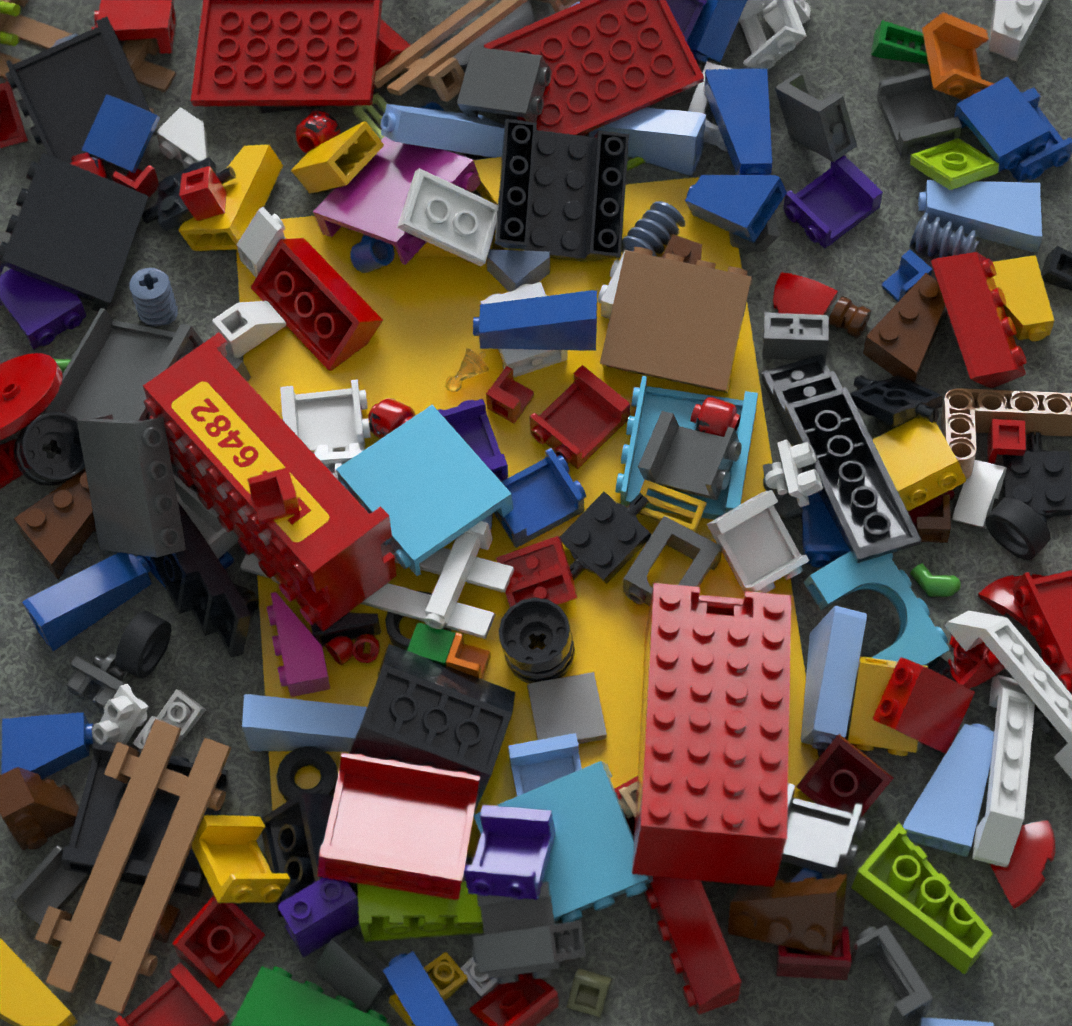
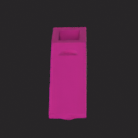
(301, 653)

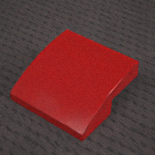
(539, 573)

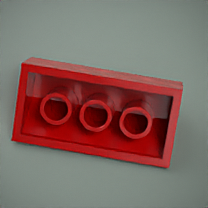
(316, 302)
(979, 318)
(695, 942)

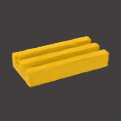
(696, 516)

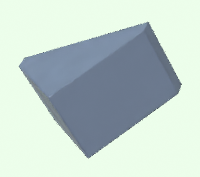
(518, 267)

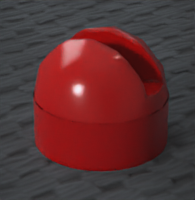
(359, 646)
(340, 649)

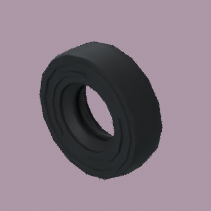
(306, 757)

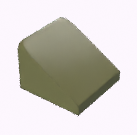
(589, 992)

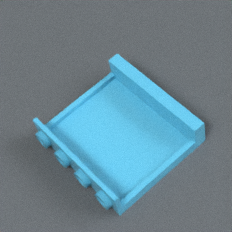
(649, 404)
(426, 485)
(591, 842)

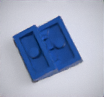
(120, 133)

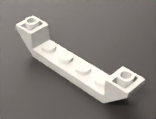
(1024, 666)
(1008, 772)

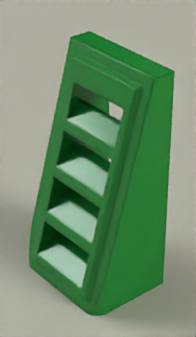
(894, 51)

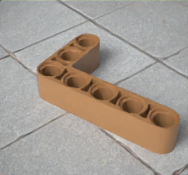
(972, 412)

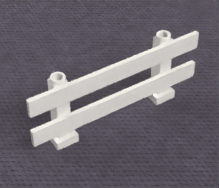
(455, 569)

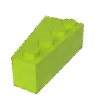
(921, 901)
(409, 915)

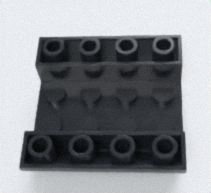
(562, 192)
(434, 717)

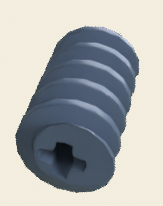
(654, 228)
(942, 238)
(153, 297)

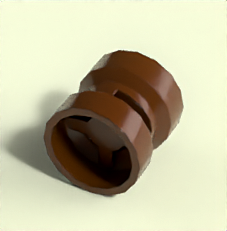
(849, 317)

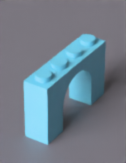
(917, 636)

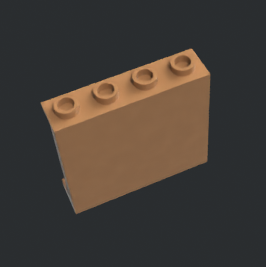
(676, 319)

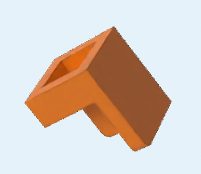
(467, 657)

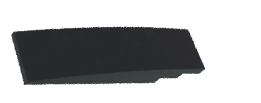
(848, 463)
(202, 585)

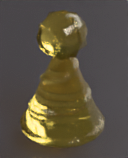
(470, 366)

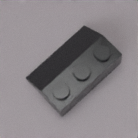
(295, 839)

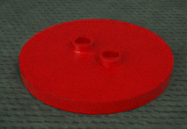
(26, 390)

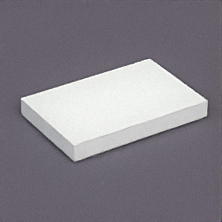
(449, 217)

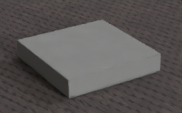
(567, 708)

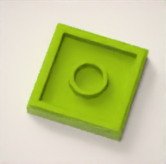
(954, 164)

